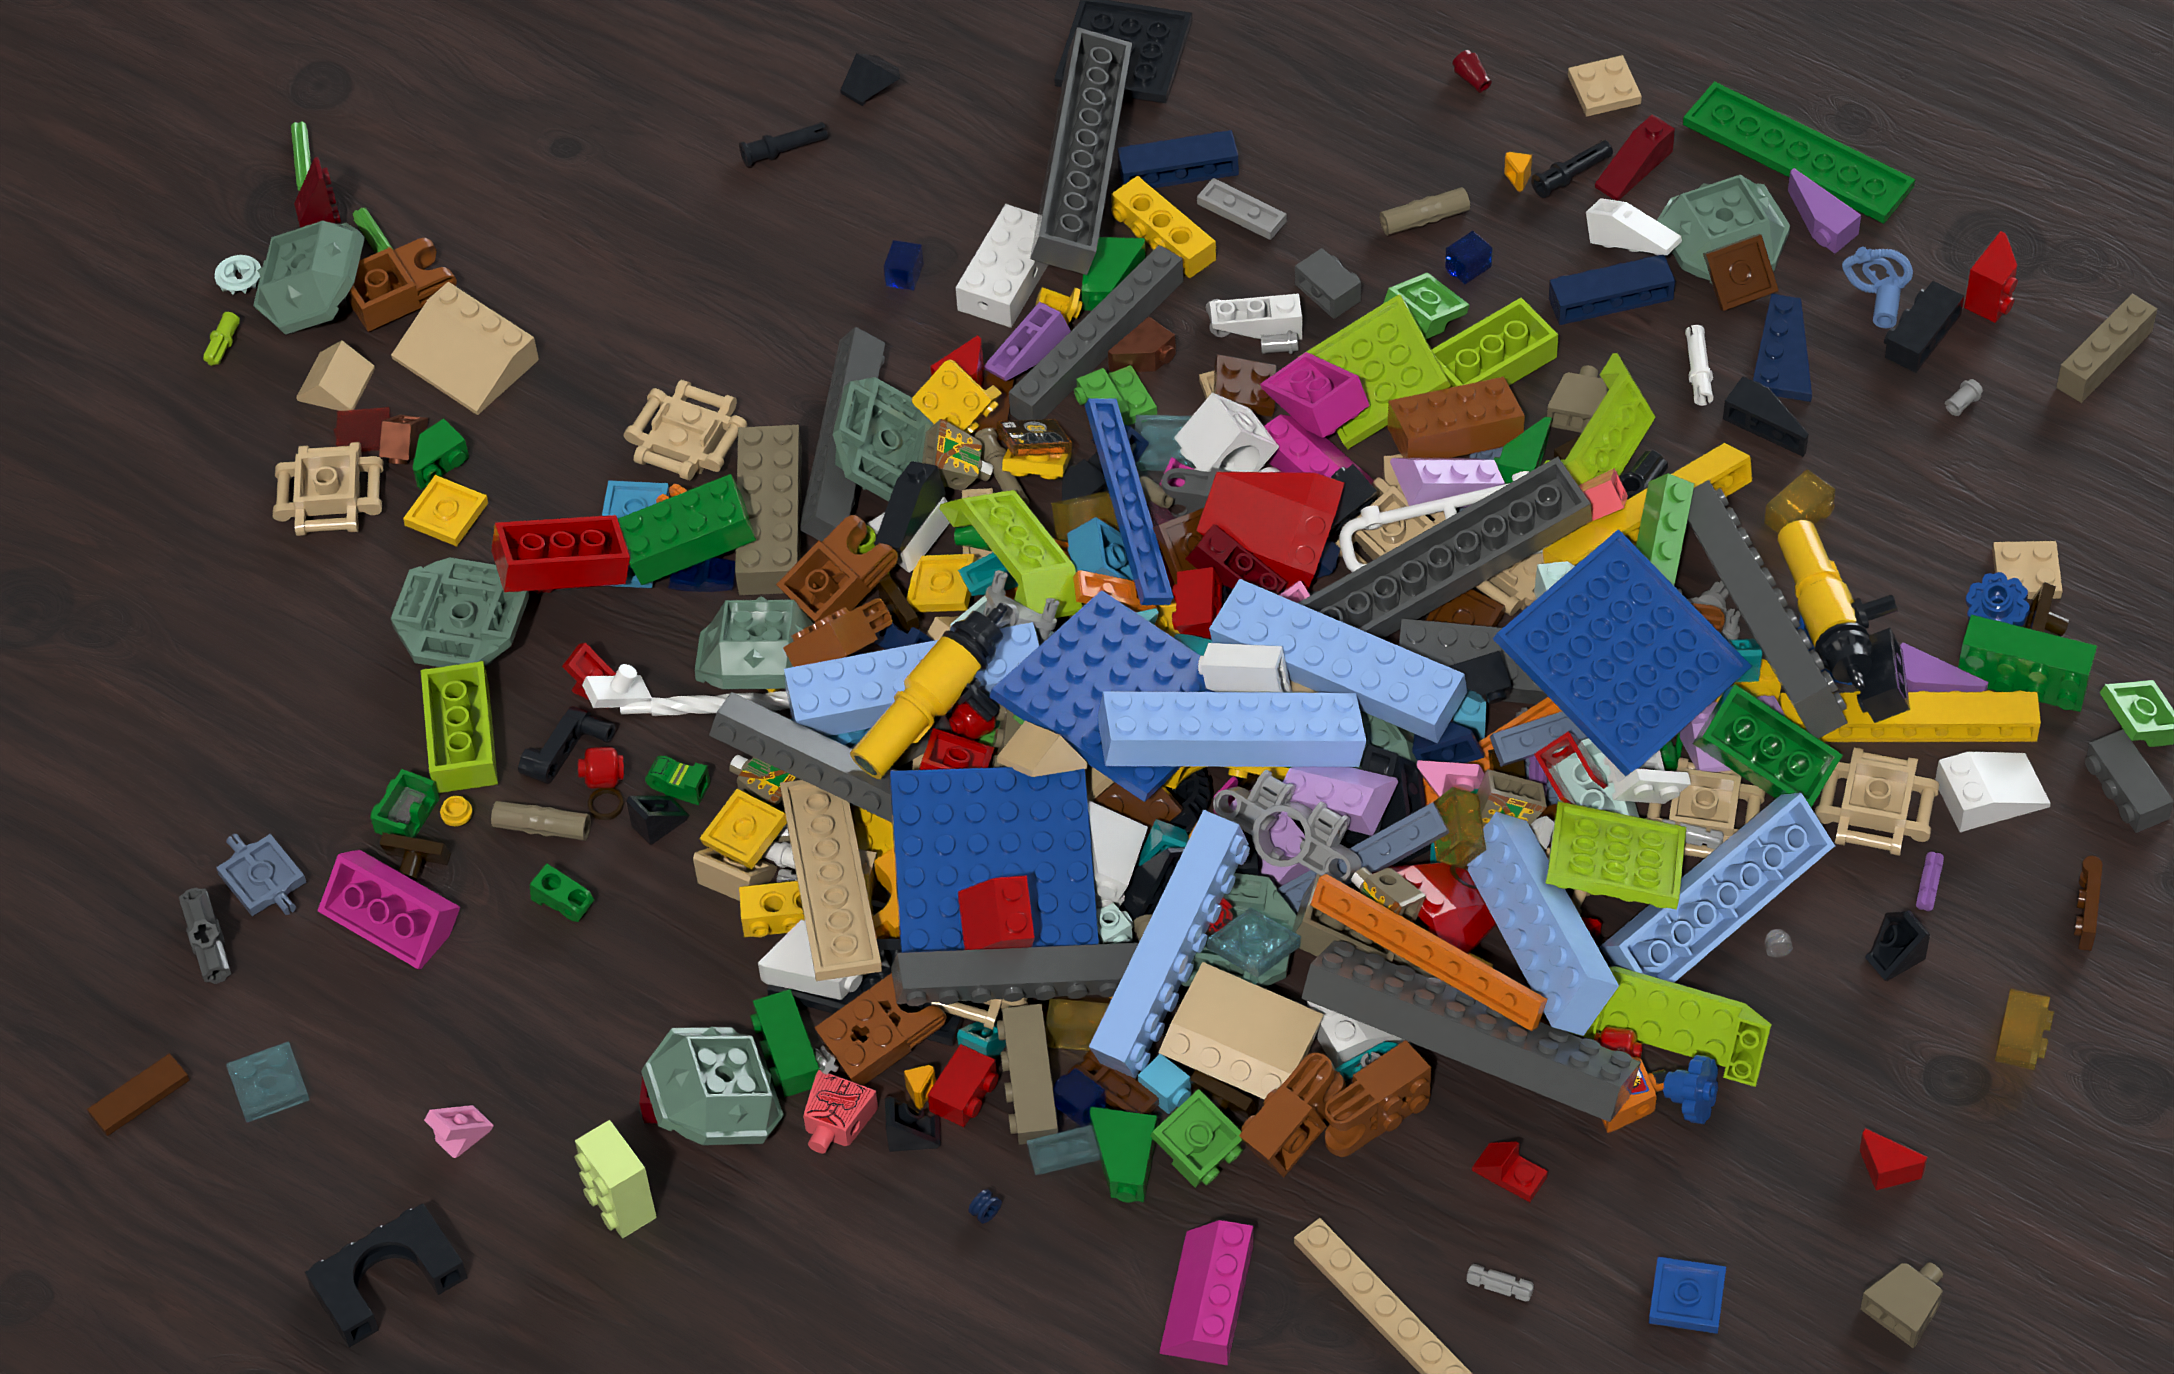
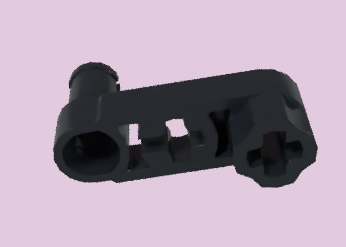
(547, 763)

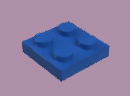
(1687, 1295)

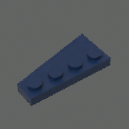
(1783, 350)

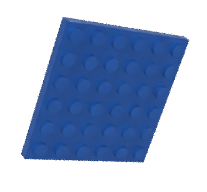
(1093, 653)
(1622, 653)
(986, 825)

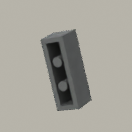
(2129, 781)

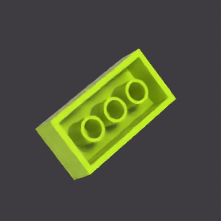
(1501, 345)
(459, 727)

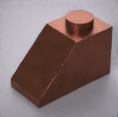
(1143, 348)
(401, 437)

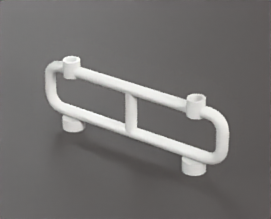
(1373, 518)

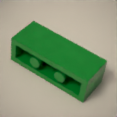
(785, 1042)

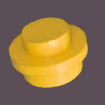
(456, 811)

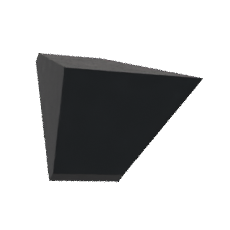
(867, 77)
(1898, 945)
(910, 1128)

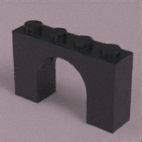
(408, 1237)

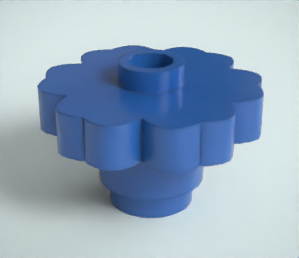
(1996, 588)
(1694, 1088)

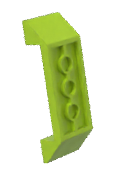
(1614, 427)
(1022, 548)
(1687, 1023)

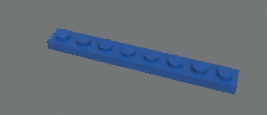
(1128, 502)

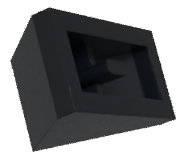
(655, 816)

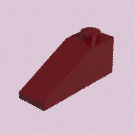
(1637, 157)

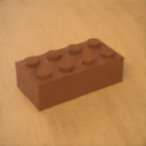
(1455, 420)

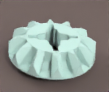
(226, 273)

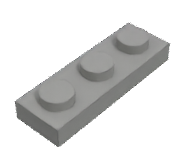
(1241, 208)

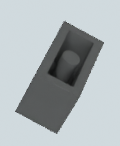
(1328, 283)

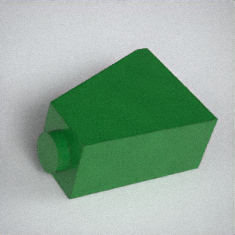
(1111, 265)
(1124, 1150)

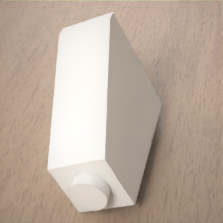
(922, 540)
(1244, 668)
(1114, 850)
(791, 967)

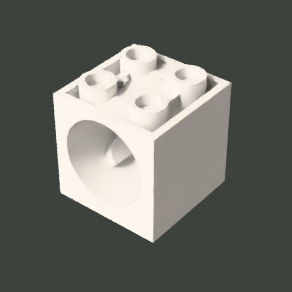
(1225, 437)

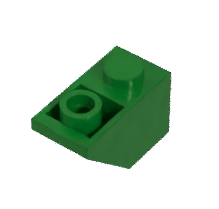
(438, 452)

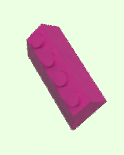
(1304, 450)
(387, 908)
(1208, 1292)

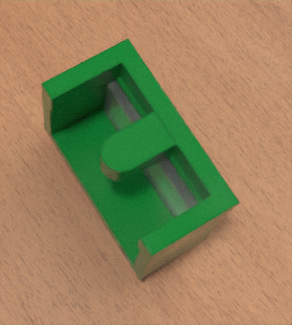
(405, 805)

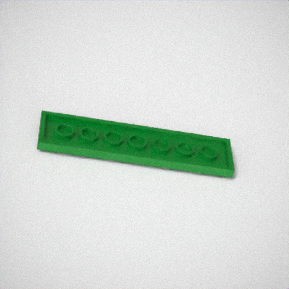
(1787, 144)

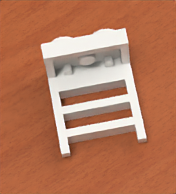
(1647, 785)

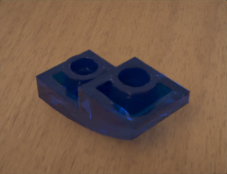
(709, 576)

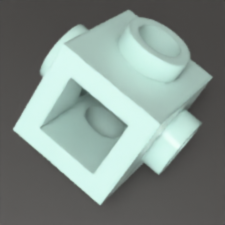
(1114, 925)

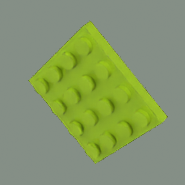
(1389, 359)
(1616, 855)

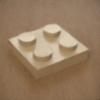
(1604, 85)
(2029, 562)

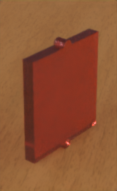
(361, 427)

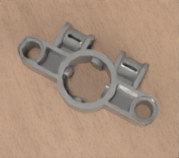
(1321, 826)

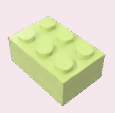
(614, 1179)

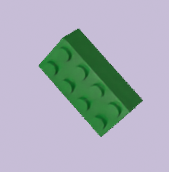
(686, 529)
(2028, 661)
(1766, 747)

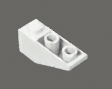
(1626, 227)
(1258, 315)

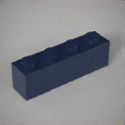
(1180, 160)
(1611, 289)

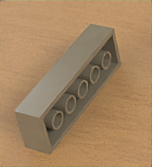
(771, 489)

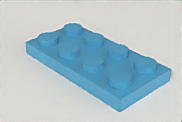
(628, 497)

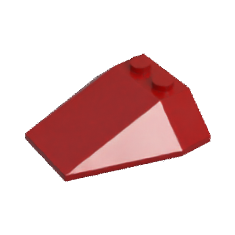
(1275, 517)
(1450, 908)

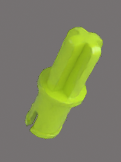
(221, 338)

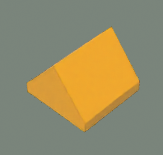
(1518, 169)
(919, 1083)

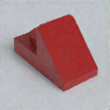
(585, 663)
(1507, 1169)

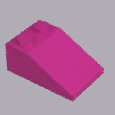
(1317, 393)

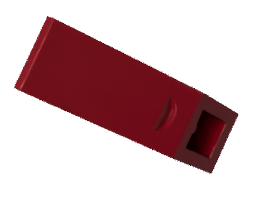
(314, 199)
(1232, 562)

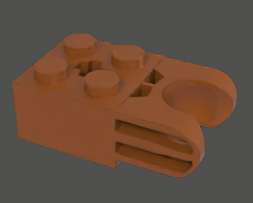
(396, 283)
(834, 573)
(838, 634)
(887, 1027)
(1377, 1099)
(1293, 1114)

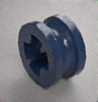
(985, 1206)

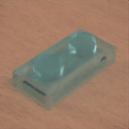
(1063, 1150)

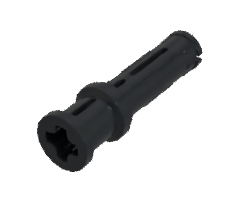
(770, 146)
(1562, 173)

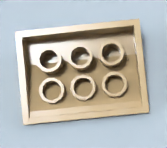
(465, 349)
(1240, 1032)

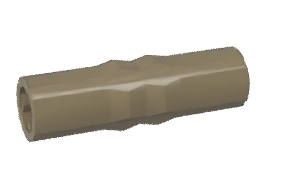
(1424, 211)
(541, 820)

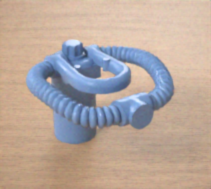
(1887, 289)

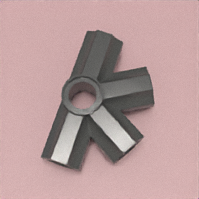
(205, 935)

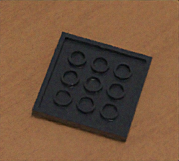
(1155, 37)

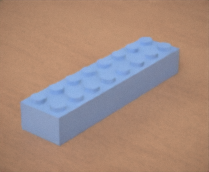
(1344, 659)
(858, 689)
(1231, 729)
(1723, 891)
(1541, 925)
(1170, 944)

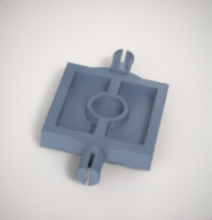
(261, 874)

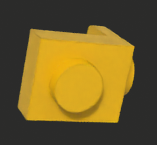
(1068, 306)

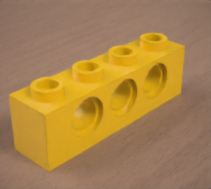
(1162, 224)
(760, 900)

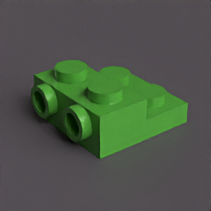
(1429, 303)
(1118, 385)
(2141, 711)
(1198, 1139)

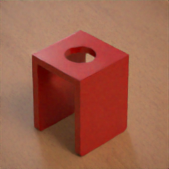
(1548, 760)

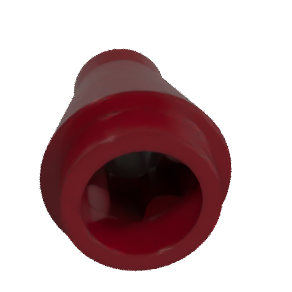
(1470, 68)

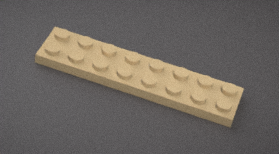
(830, 882)

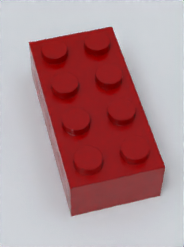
(560, 553)

